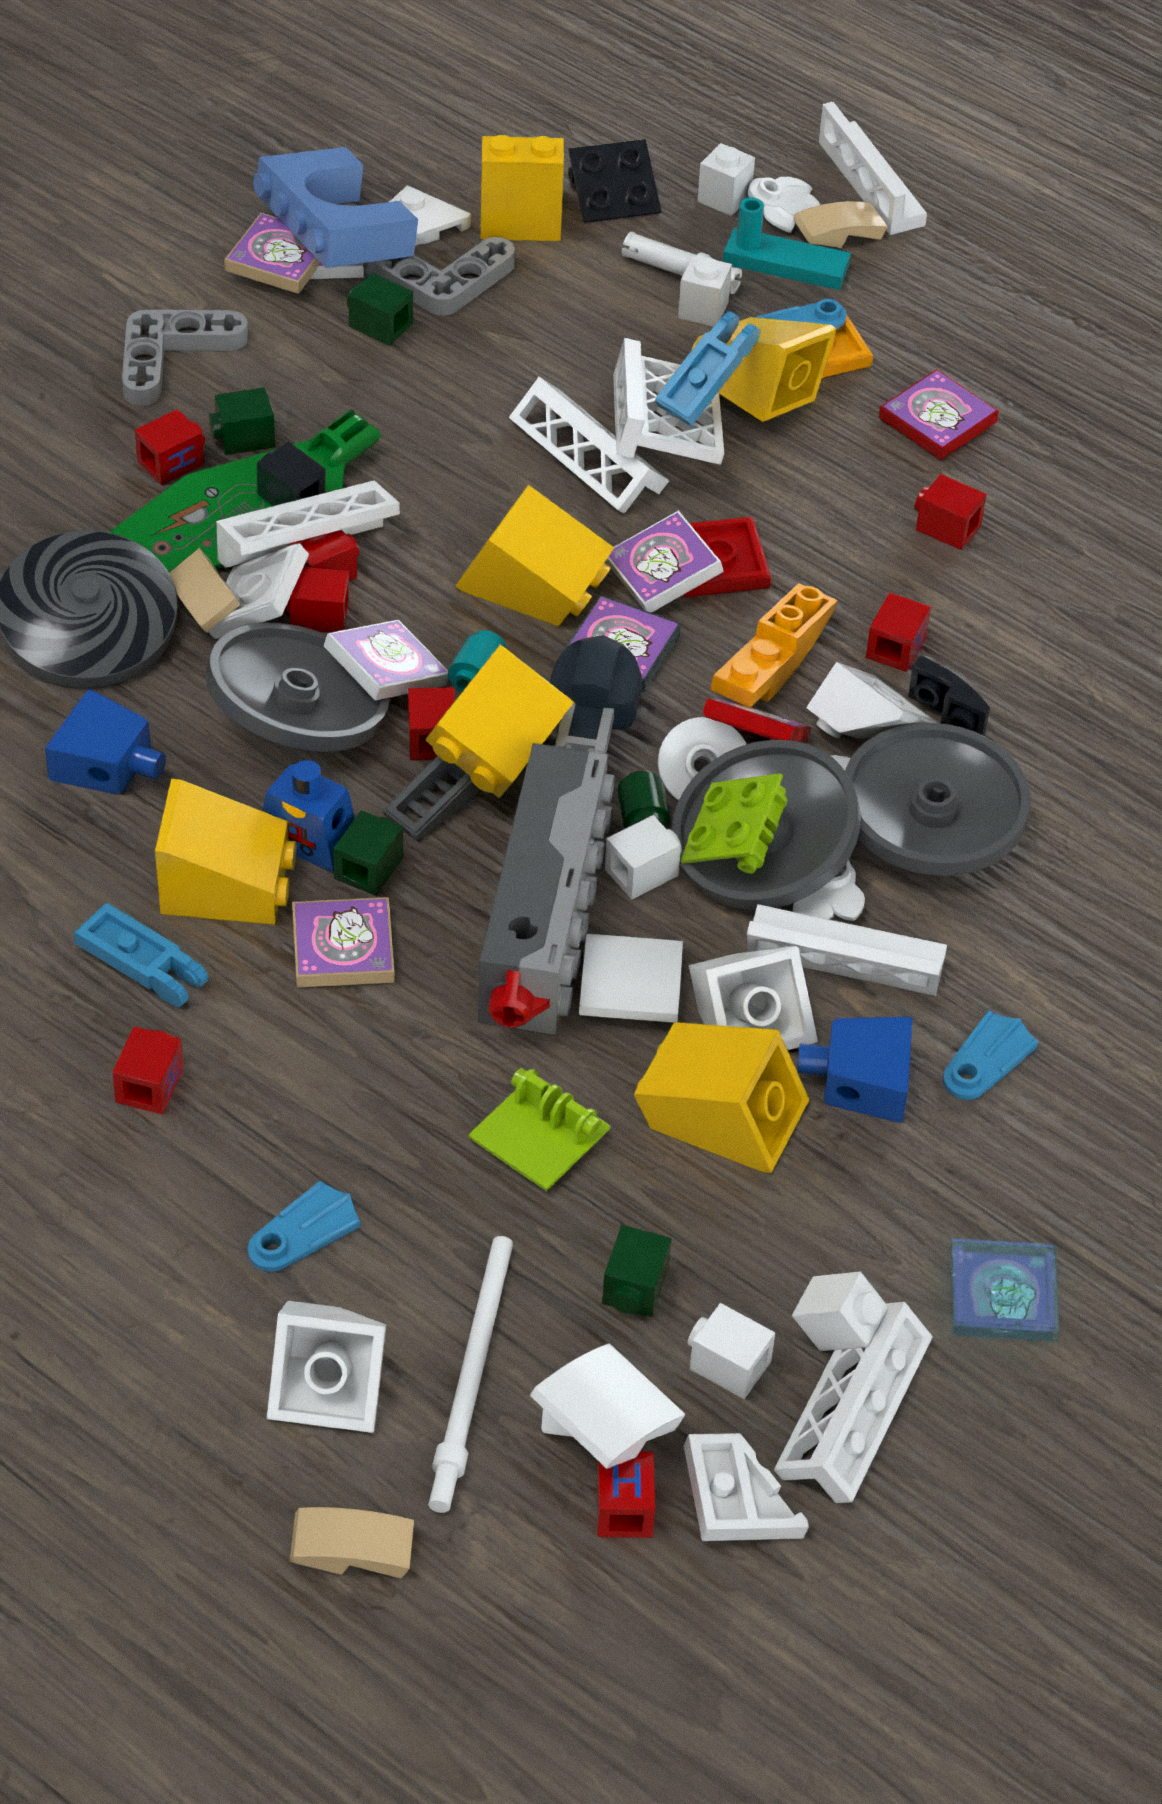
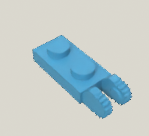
(706, 369)
(139, 953)

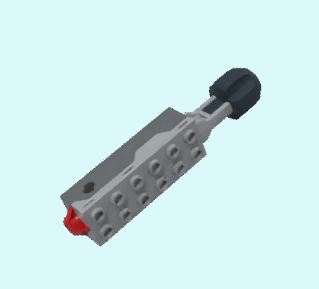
(557, 845)

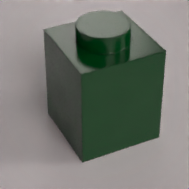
(380, 308)
(243, 421)
(368, 852)
(636, 1271)

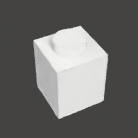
(725, 178)
(704, 290)
(643, 856)
(840, 1311)
(730, 1350)

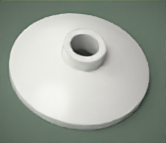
(689, 742)

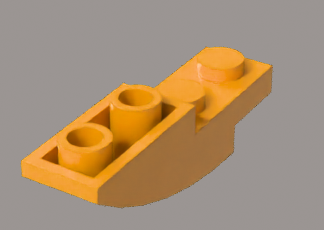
(777, 648)

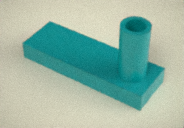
(781, 256)

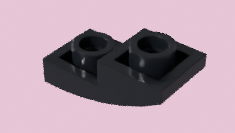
(949, 694)

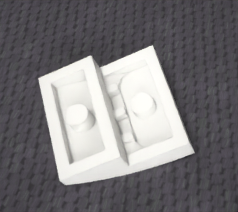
(631, 978)
(607, 1405)

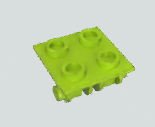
(737, 821)
(539, 1129)

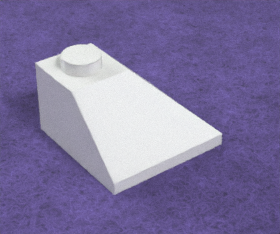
(861, 705)
(756, 992)
(326, 1367)

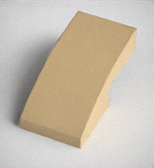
(833, 222)
(203, 590)
(359, 1538)

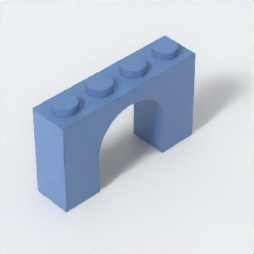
(305, 196)

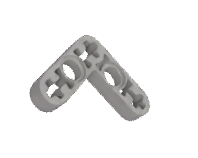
(445, 290)
(164, 335)

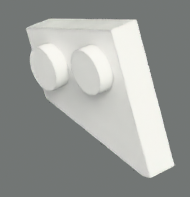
(432, 214)
(735, 1493)

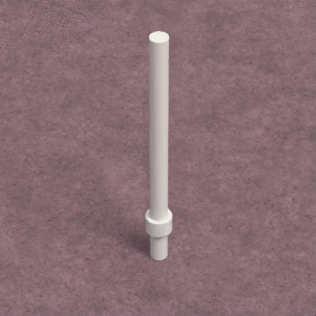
(452, 1455)

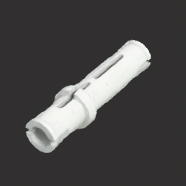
(666, 256)

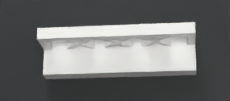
(869, 171)
(598, 437)
(273, 528)
(850, 949)
(865, 1407)

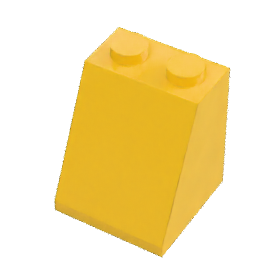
(522, 188)
(781, 368)
(538, 561)
(498, 721)
(221, 858)
(724, 1092)

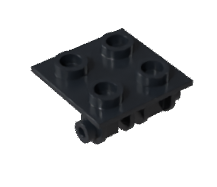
(614, 180)

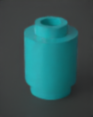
(472, 657)

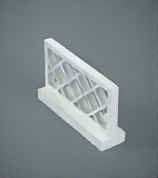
(636, 405)

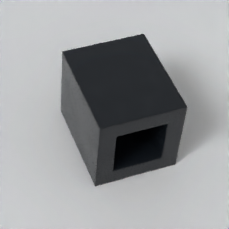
(289, 476)

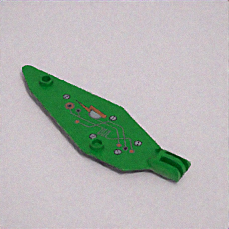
(187, 511)

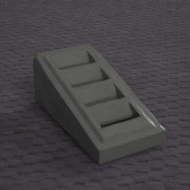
(430, 778)

